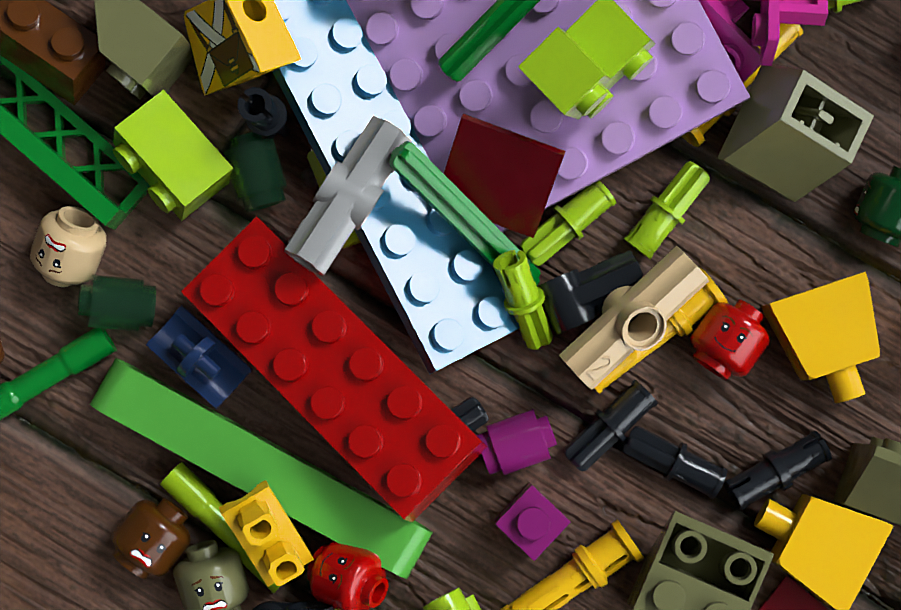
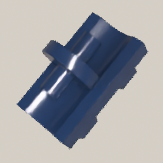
(199, 357)

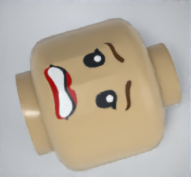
(68, 246)

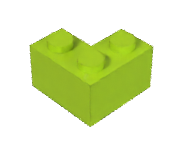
(588, 59)

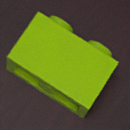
(170, 156)

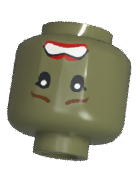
(211, 578)

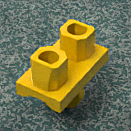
(267, 535)

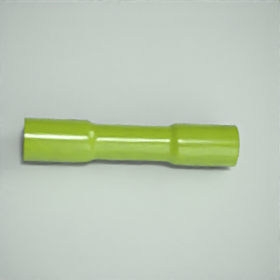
(203, 504)

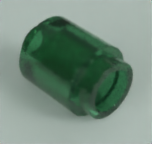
(256, 172)
(117, 303)

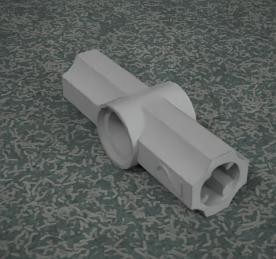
(346, 197)

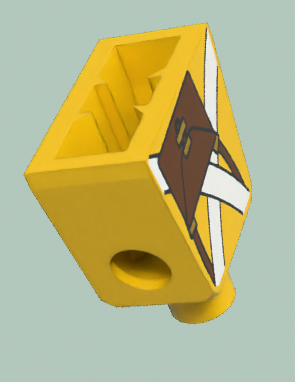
(237, 41)

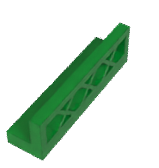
(55, 163)

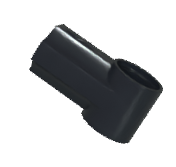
(581, 295)

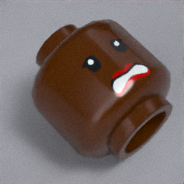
(151, 538)

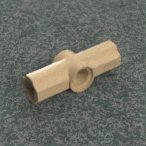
(654, 298)

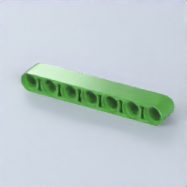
(249, 459)

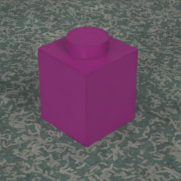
(531, 521)

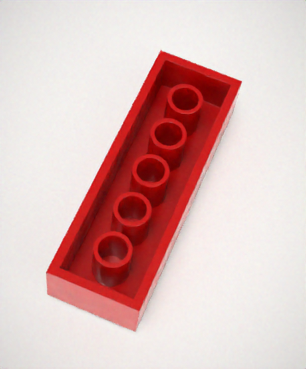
(334, 370)

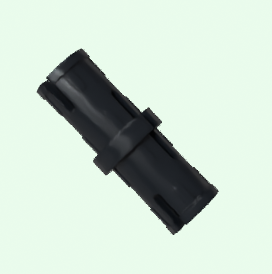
(778, 470)

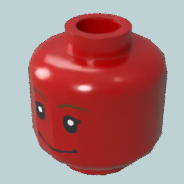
(730, 339)
(347, 577)

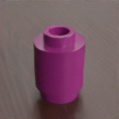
(517, 442)

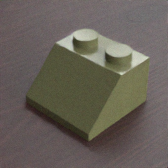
(141, 46)

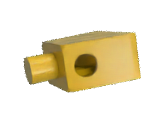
(828, 333)
(824, 546)

